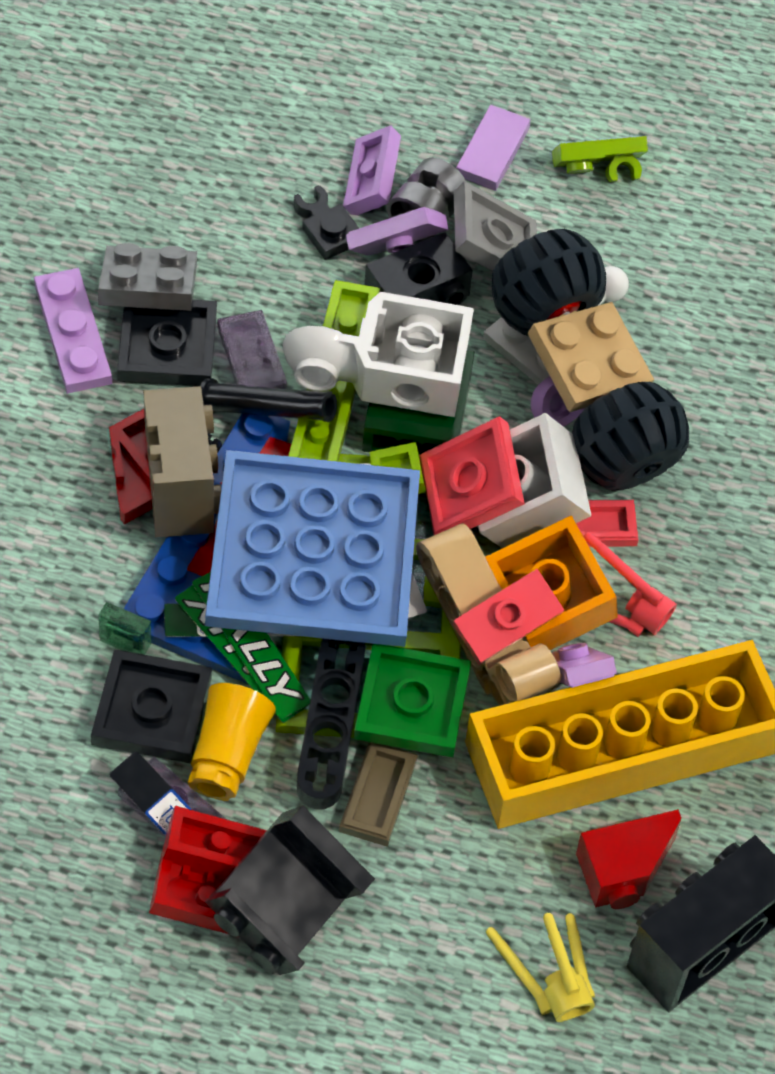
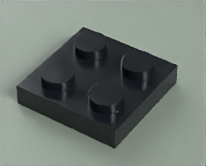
(168, 344)
(151, 706)

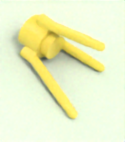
(567, 989)

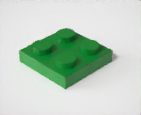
(412, 700)

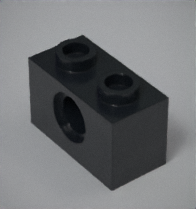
(423, 271)

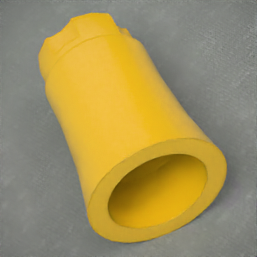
(228, 739)

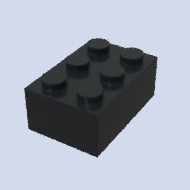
(705, 924)

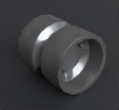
(428, 186)

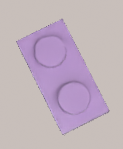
(372, 171)

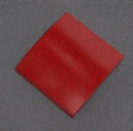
(195, 861)

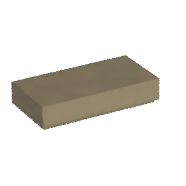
(378, 793)

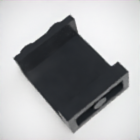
(287, 890)

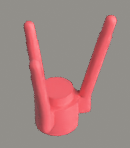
(648, 605)

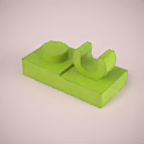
(581, 156)

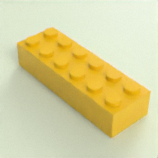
(623, 733)

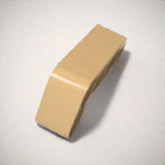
(461, 583)

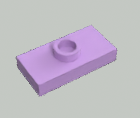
(397, 232)
(583, 664)

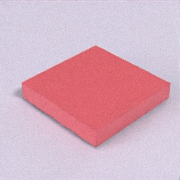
(472, 477)

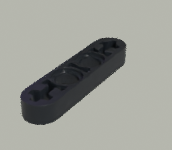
(333, 716)

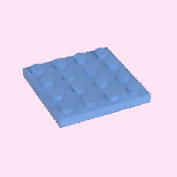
(313, 548)

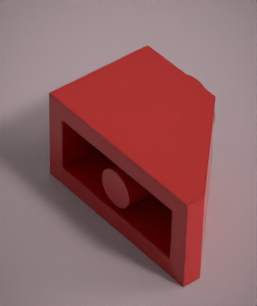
(625, 857)

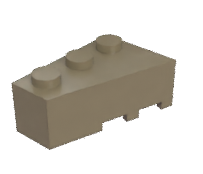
(181, 461)

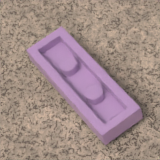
(73, 330)

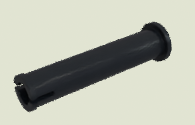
(269, 401)

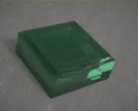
(124, 629)

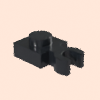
(325, 225)

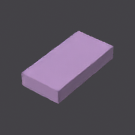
(493, 147)

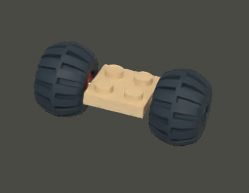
(552, 294)

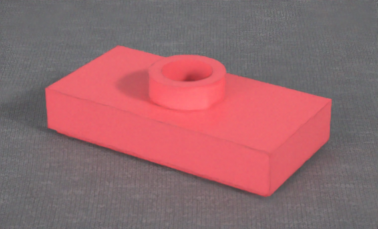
(508, 616)

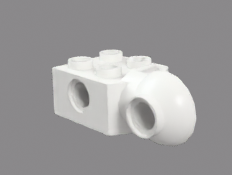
(403, 358)

